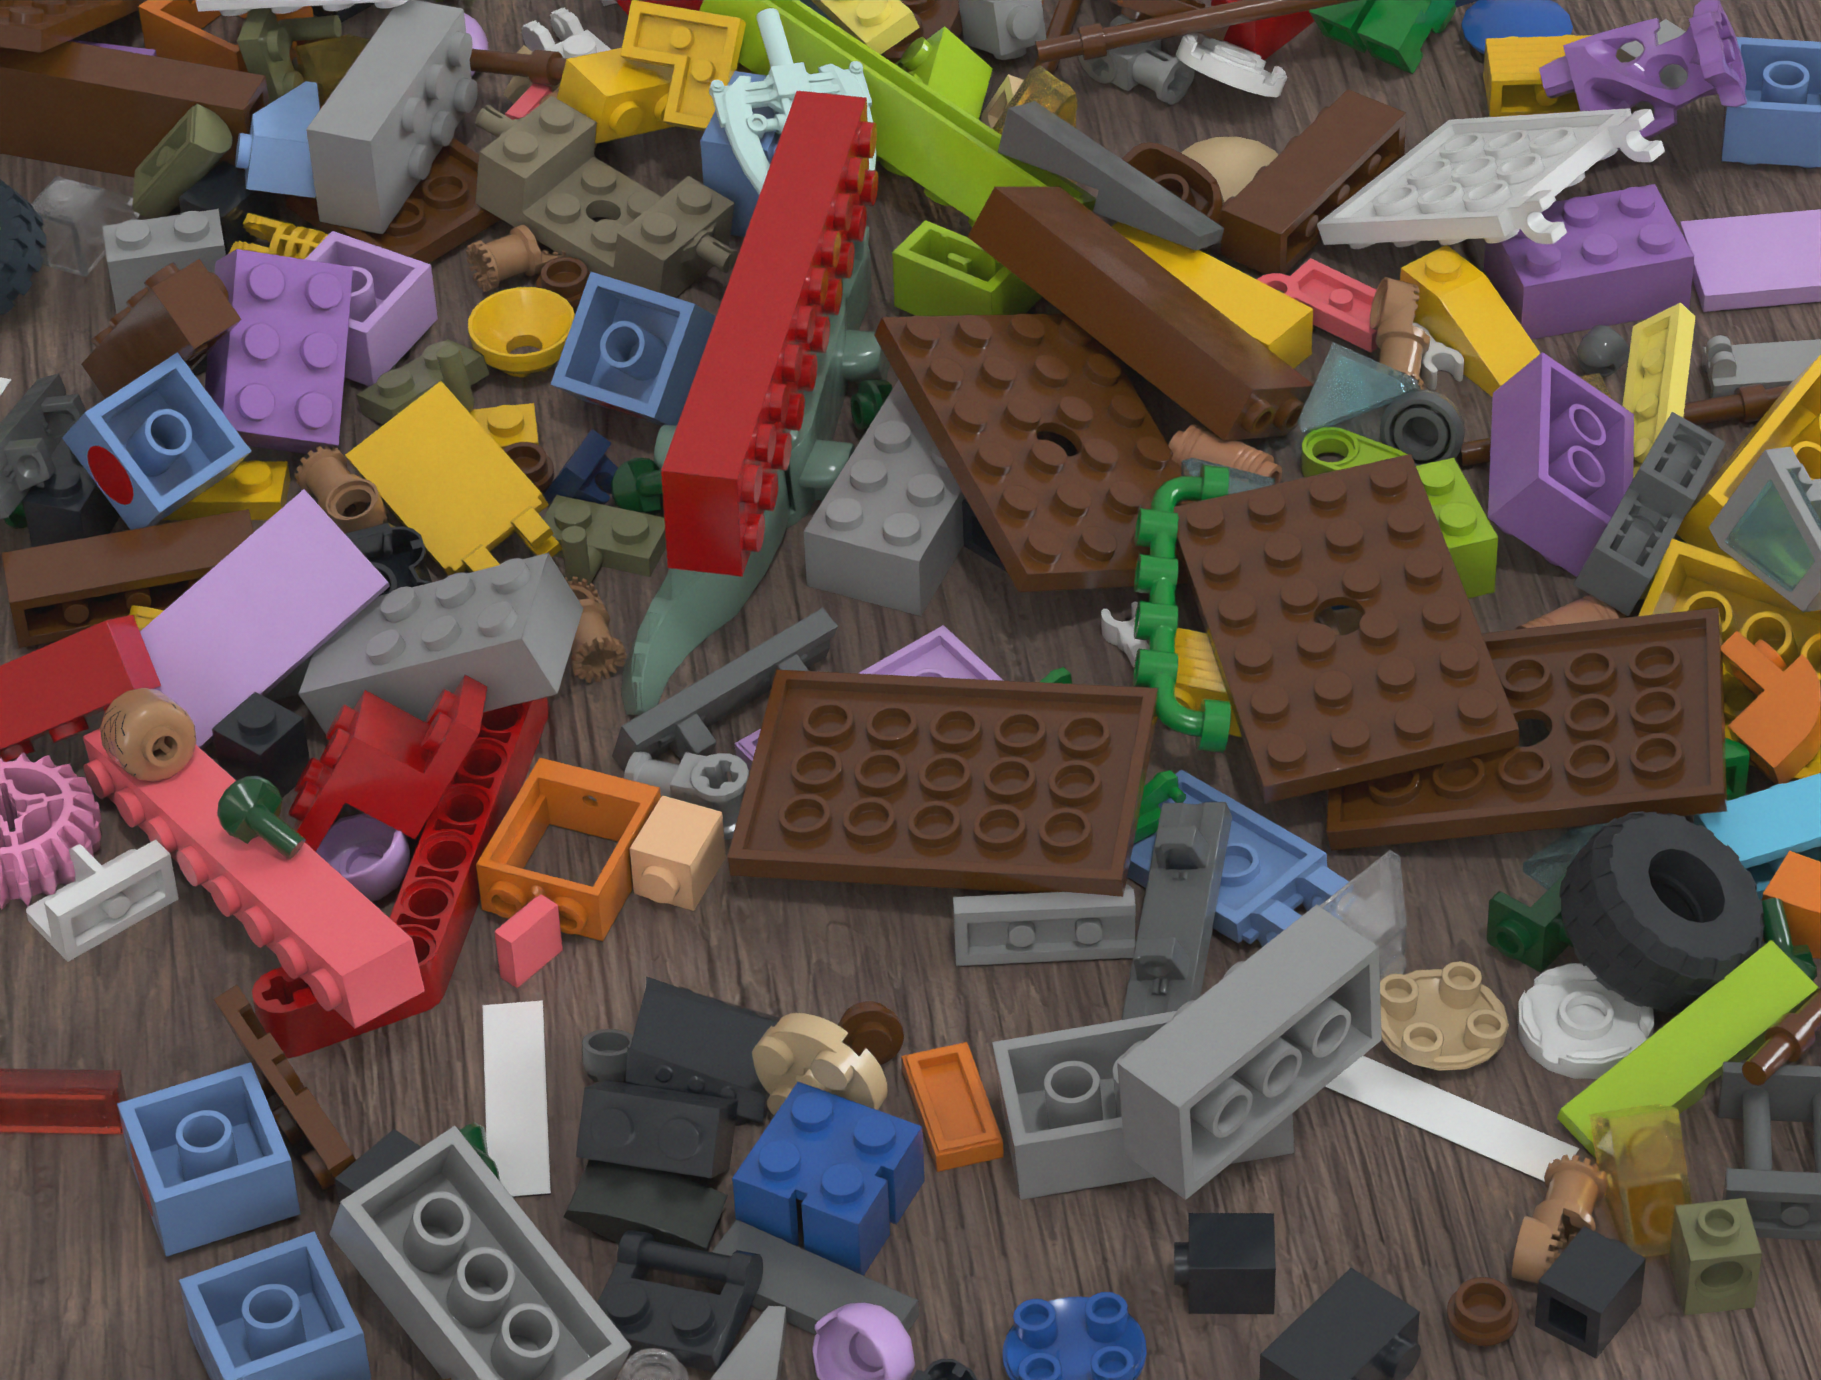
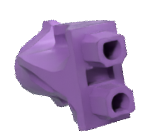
(1602, 82)

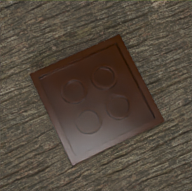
(434, 216)

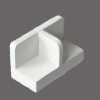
(104, 898)

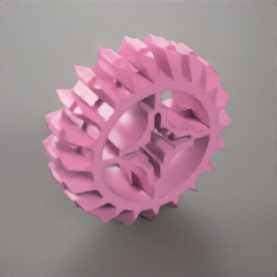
(50, 816)

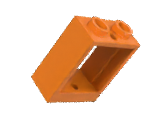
(177, 34)
(560, 797)

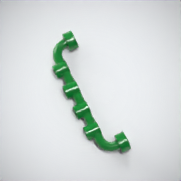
(1158, 619)

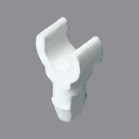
(1440, 358)
(1122, 633)

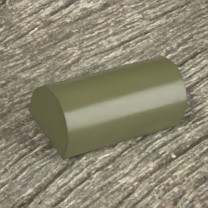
(179, 161)

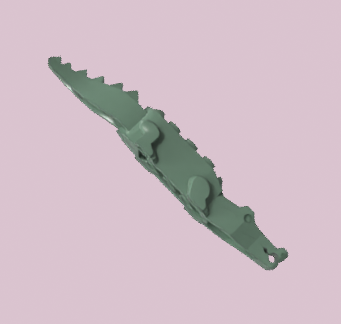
(699, 603)

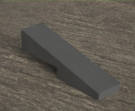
(1124, 193)
(1649, 514)

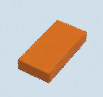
(952, 1106)

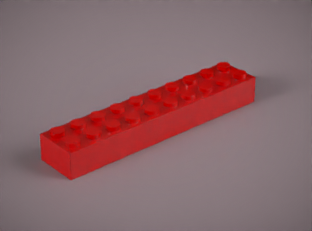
(768, 336)

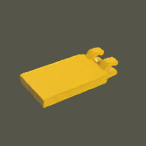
(452, 483)

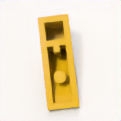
(1469, 316)

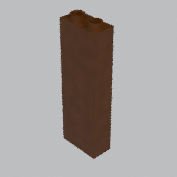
(112, 105)
(1141, 312)

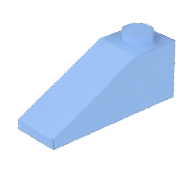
(278, 147)

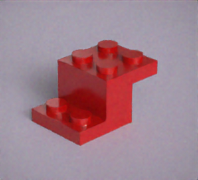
(388, 761)

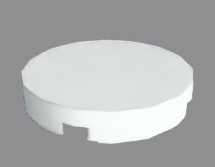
(1231, 65)
(1578, 1024)

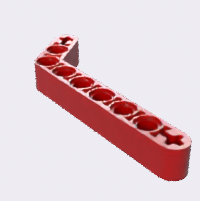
(439, 887)

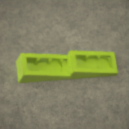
(1691, 1048)

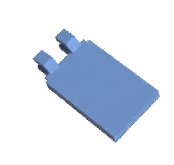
(1263, 870)

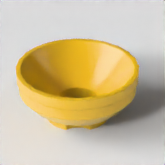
(517, 320)

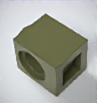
(1715, 1256)

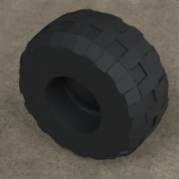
(1660, 909)

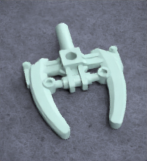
(736, 101)

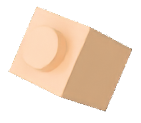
(677, 853)

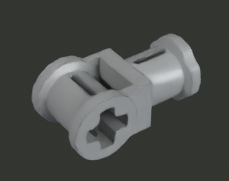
(1142, 65)
(696, 781)

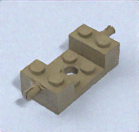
(548, 180)

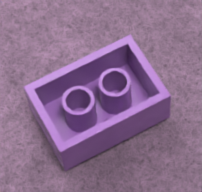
(1610, 267)
(286, 358)
(1557, 461)

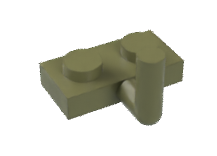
(267, 46)
(442, 361)
(605, 537)

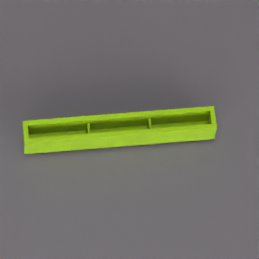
(916, 127)

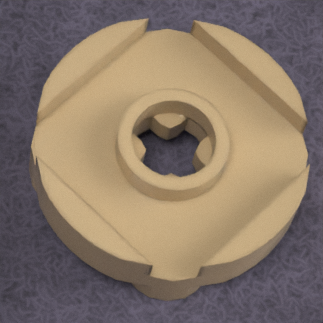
(813, 1053)

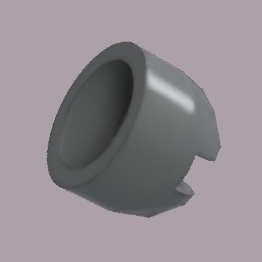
(1602, 351)
(606, 1054)

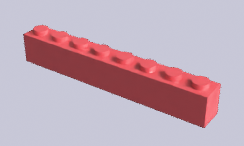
(293, 906)

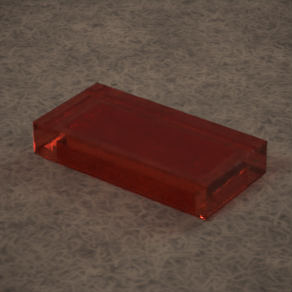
(61, 1101)

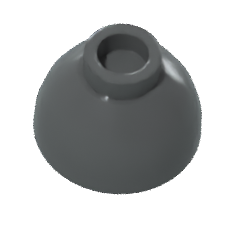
(1423, 426)

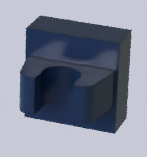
(585, 471)

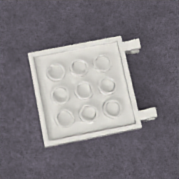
(1486, 179)

